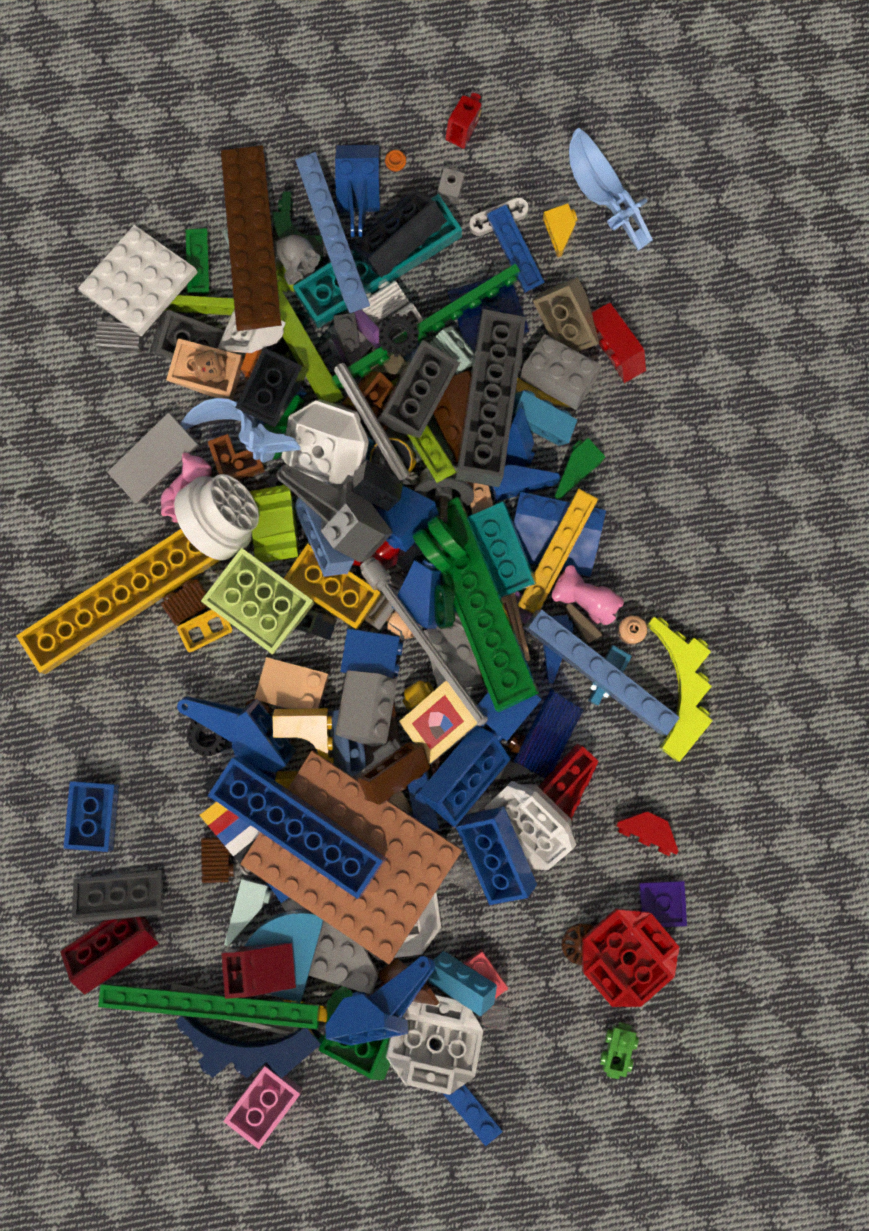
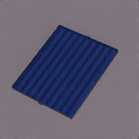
(549, 734)

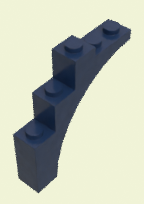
(248, 1056)

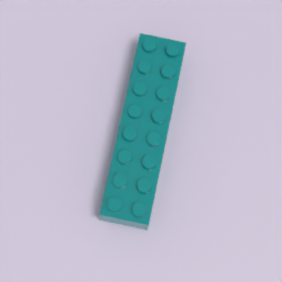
(321, 291)

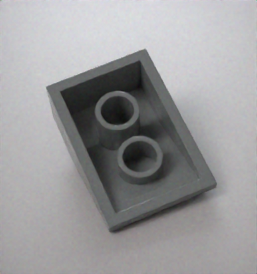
(175, 326)

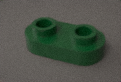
(444, 608)

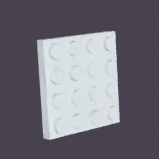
(137, 280)

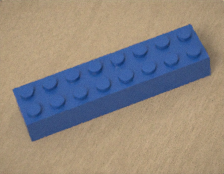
(297, 826)

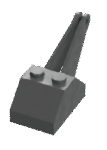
(346, 518)

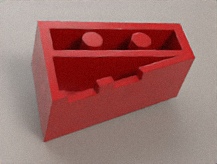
(619, 343)
(569, 779)

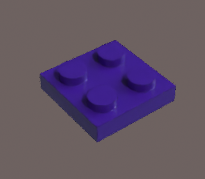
(665, 902)

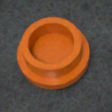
(395, 160)

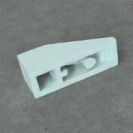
(248, 903)

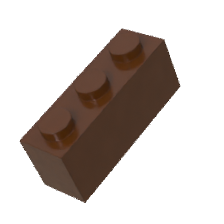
(394, 773)

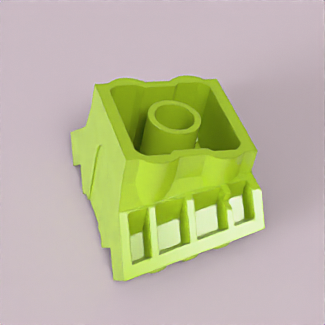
(277, 525)

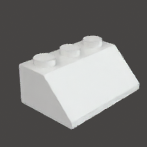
(249, 340)

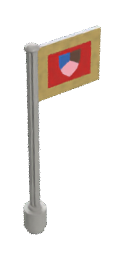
(449, 709)

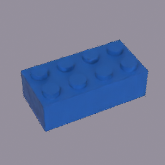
(496, 855)

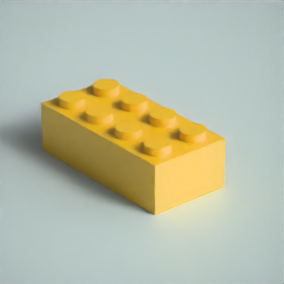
(340, 595)

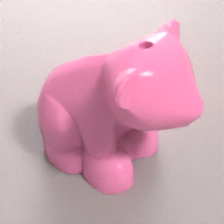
(192, 468)
(598, 601)

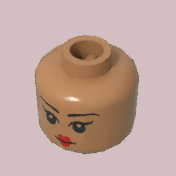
(208, 365)

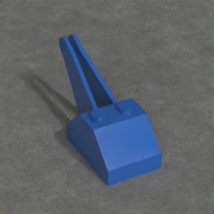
(357, 181)
(246, 728)
(380, 1015)

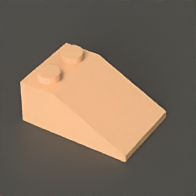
(182, 372)
(291, 685)

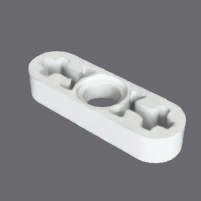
(482, 216)

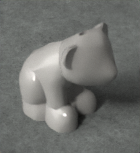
(296, 256)

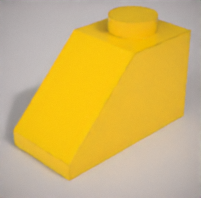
(560, 226)

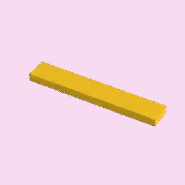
(558, 550)

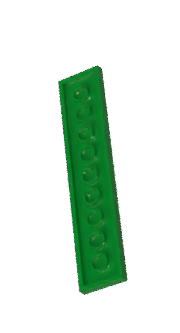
(486, 619)

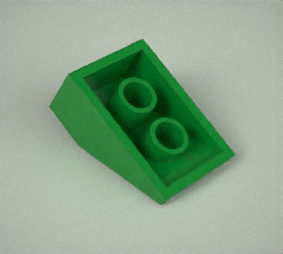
(364, 1058)

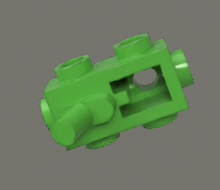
(621, 1043)

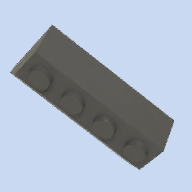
(418, 390)

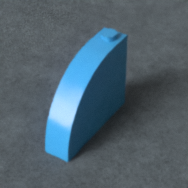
(303, 931)

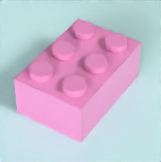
(262, 1106)

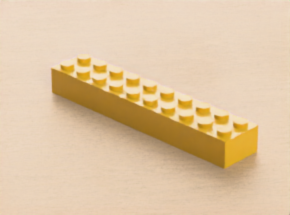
(113, 601)

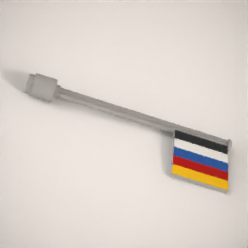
(240, 836)

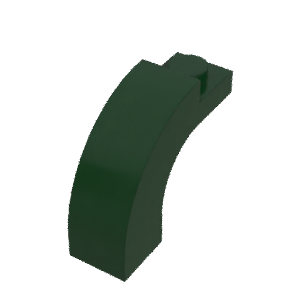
(283, 223)

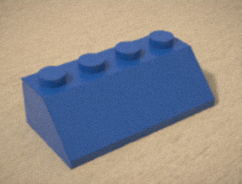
(465, 775)

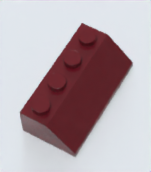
(107, 951)

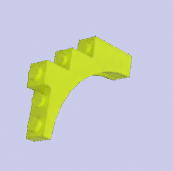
(691, 688)

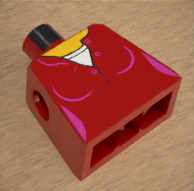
(464, 120)

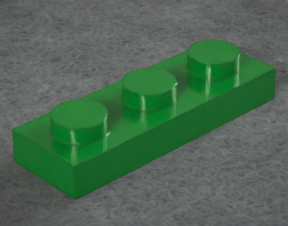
(198, 256)

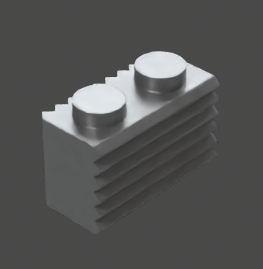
(117, 337)

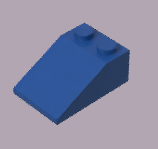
(522, 479)

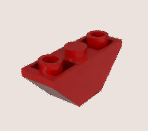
(649, 830)

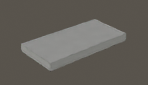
(152, 458)

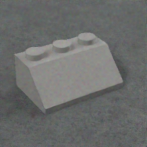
(366, 708)

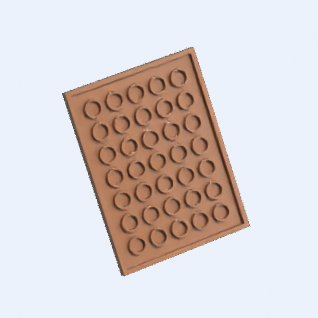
(400, 890)

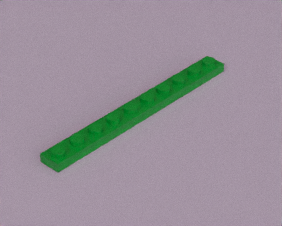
(436, 321)
(209, 1006)

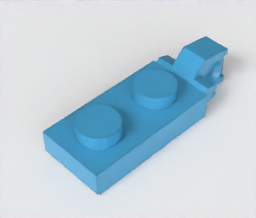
(618, 659)

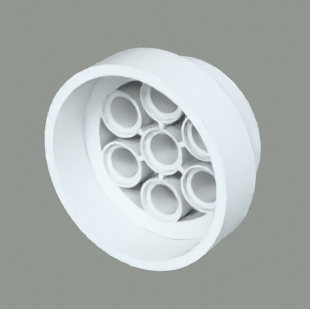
(216, 515)

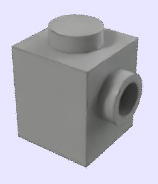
(451, 185)

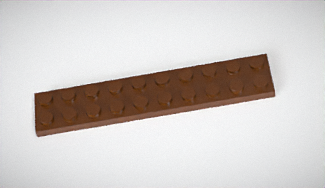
(250, 238)

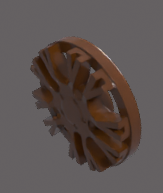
(577, 942)

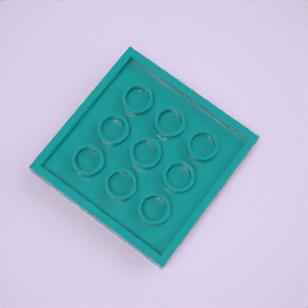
(501, 550)

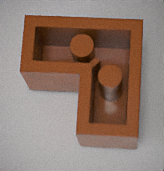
(375, 389)
(239, 465)

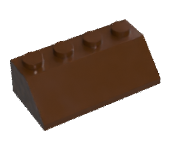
(452, 409)

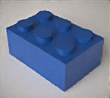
(91, 816)

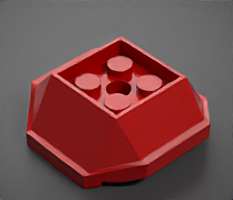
(647, 971)

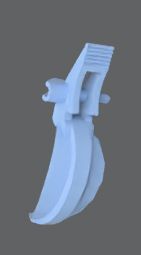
(603, 187)
(254, 436)

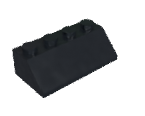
(398, 233)

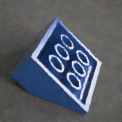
(537, 522)

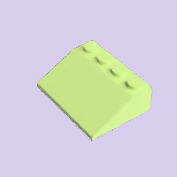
(257, 601)

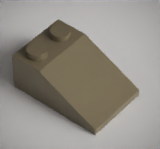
(567, 315)

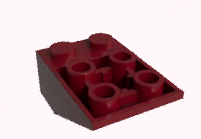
(258, 969)

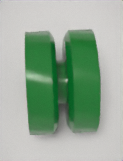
(437, 546)

